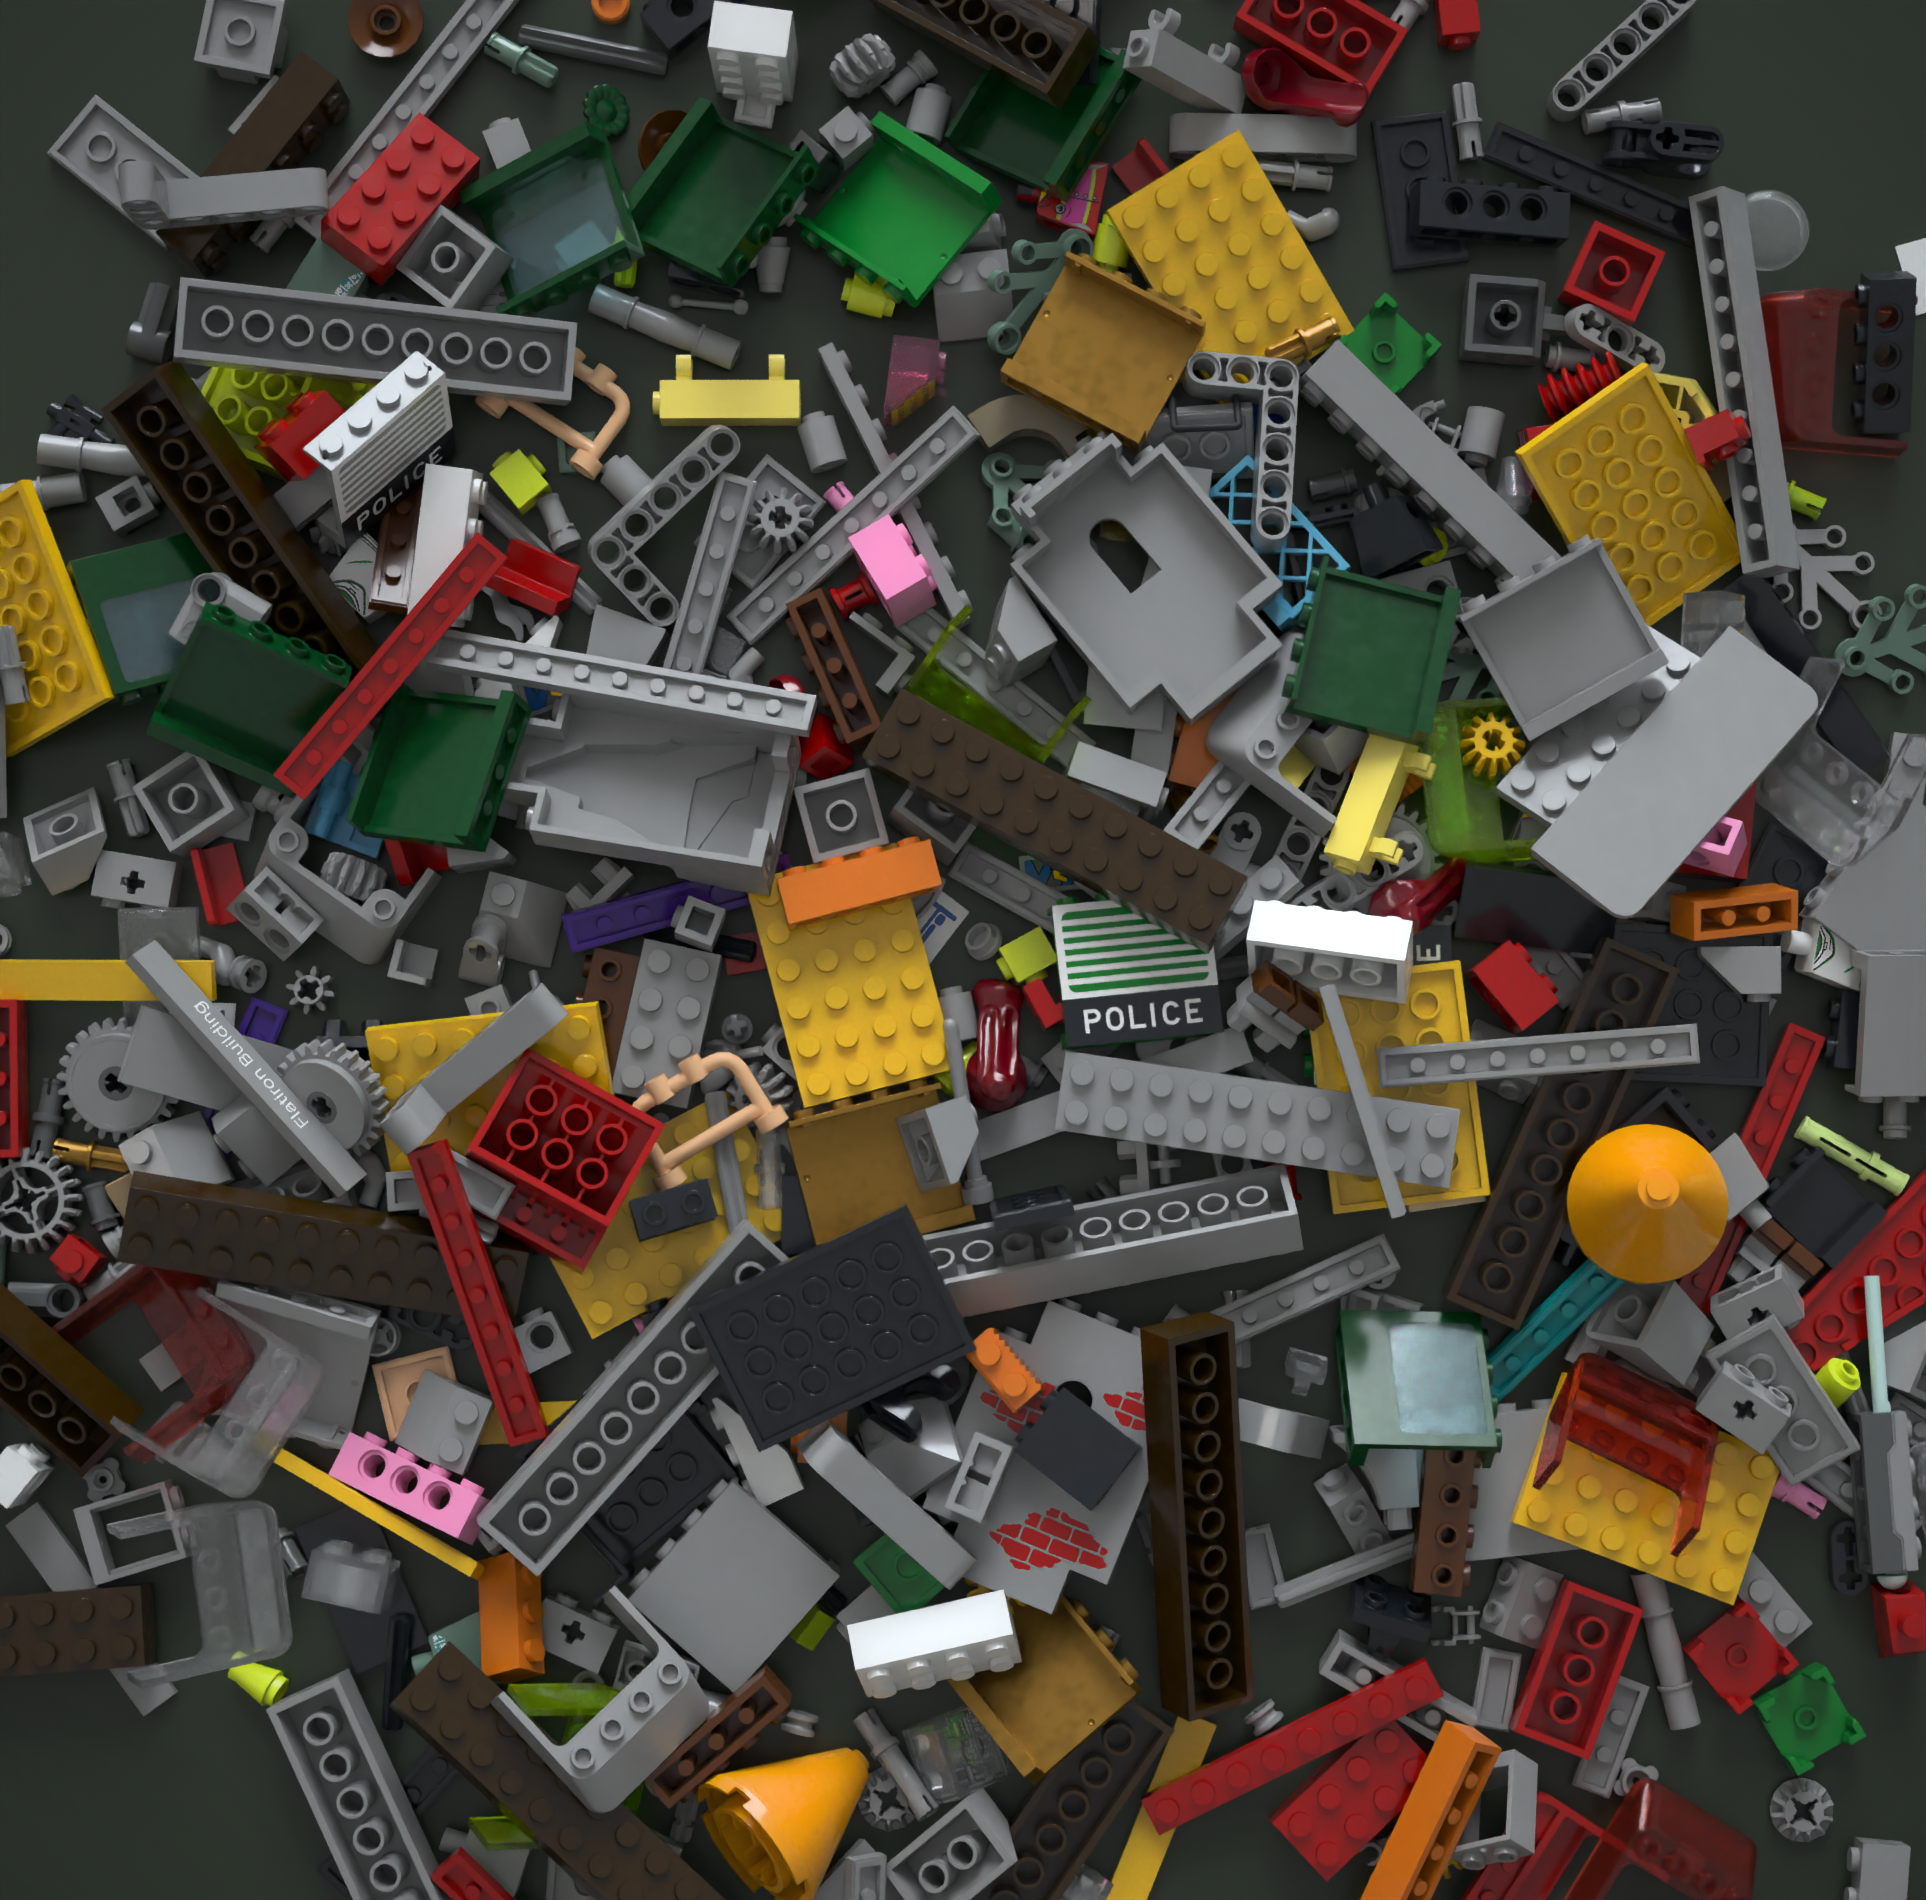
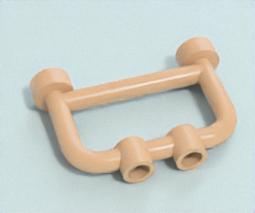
(588, 452)
(693, 1070)

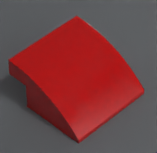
(566, 1153)

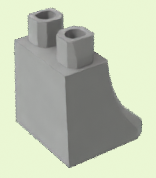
(1654, 1330)
(1391, 1480)

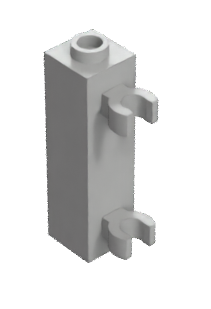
(1184, 71)

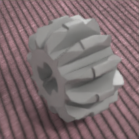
(862, 65)
(793, 514)
(353, 876)
(770, 1083)

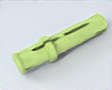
(1892, 1180)

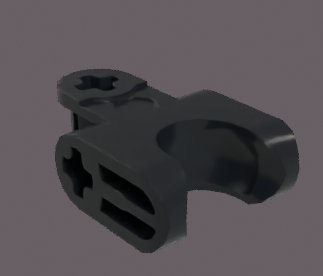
(1663, 149)
(897, 1415)

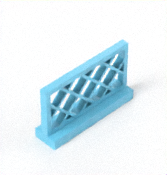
(1279, 609)

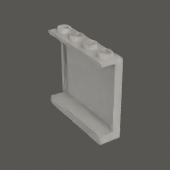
(1562, 637)
(1882, 896)
(1891, 1026)
(1501, 1487)
(732, 1584)

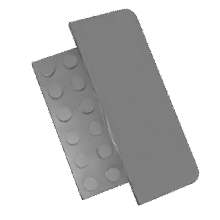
(1656, 767)

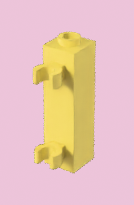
(728, 401)
(1370, 804)

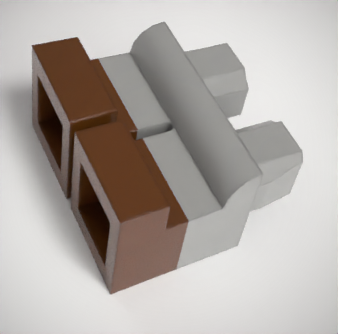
(1275, 1006)
(1768, 1248)

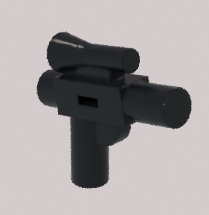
(75, 421)

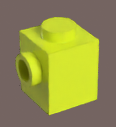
(520, 479)
(1027, 957)

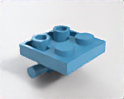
(330, 813)

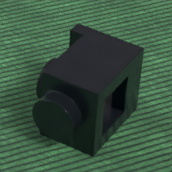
(823, 157)

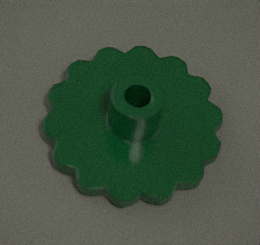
(606, 109)

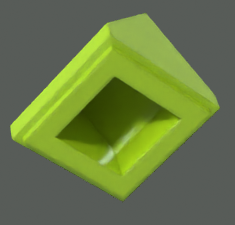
(812, 1627)

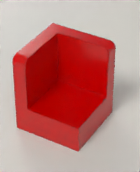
(822, 751)

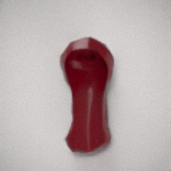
(1281, 85)
(1419, 898)
(995, 1069)

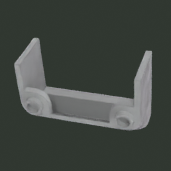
(360, 931)

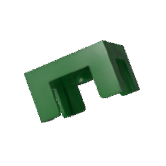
(1390, 345)
(896, 1575)
(1805, 1717)

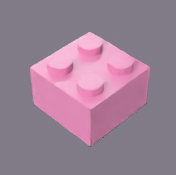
(894, 569)

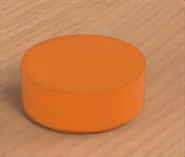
(611, 11)

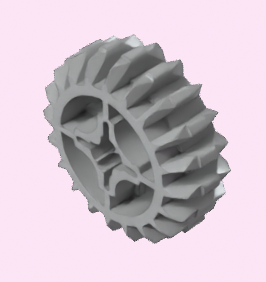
(37, 1215)

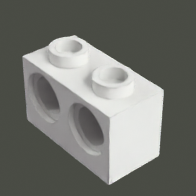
(22, 1472)

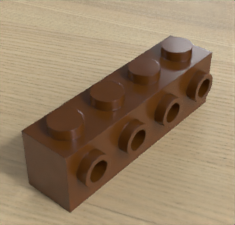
(836, 667)
(611, 983)
(1443, 1522)
(724, 1731)

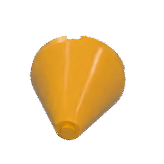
(1647, 1204)
(784, 1818)

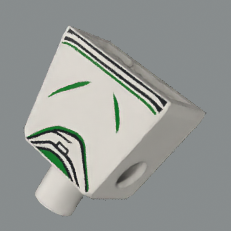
(355, 575)
(1822, 956)

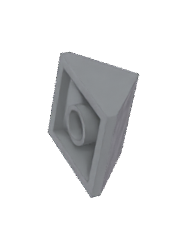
(469, 861)

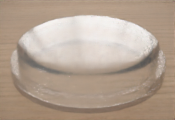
(1776, 228)

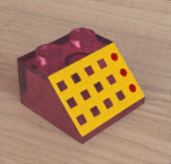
(912, 376)

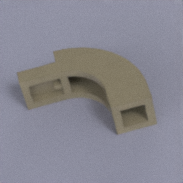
(1022, 417)

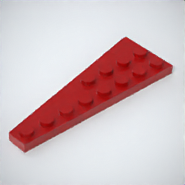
(1836, 1301)

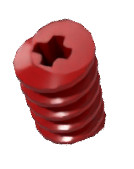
(1577, 388)

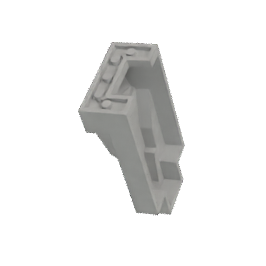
(658, 790)

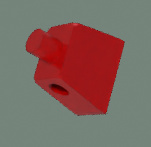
(1899, 1619)

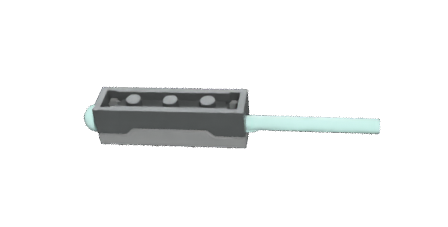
(1883, 1469)

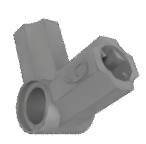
(231, 595)

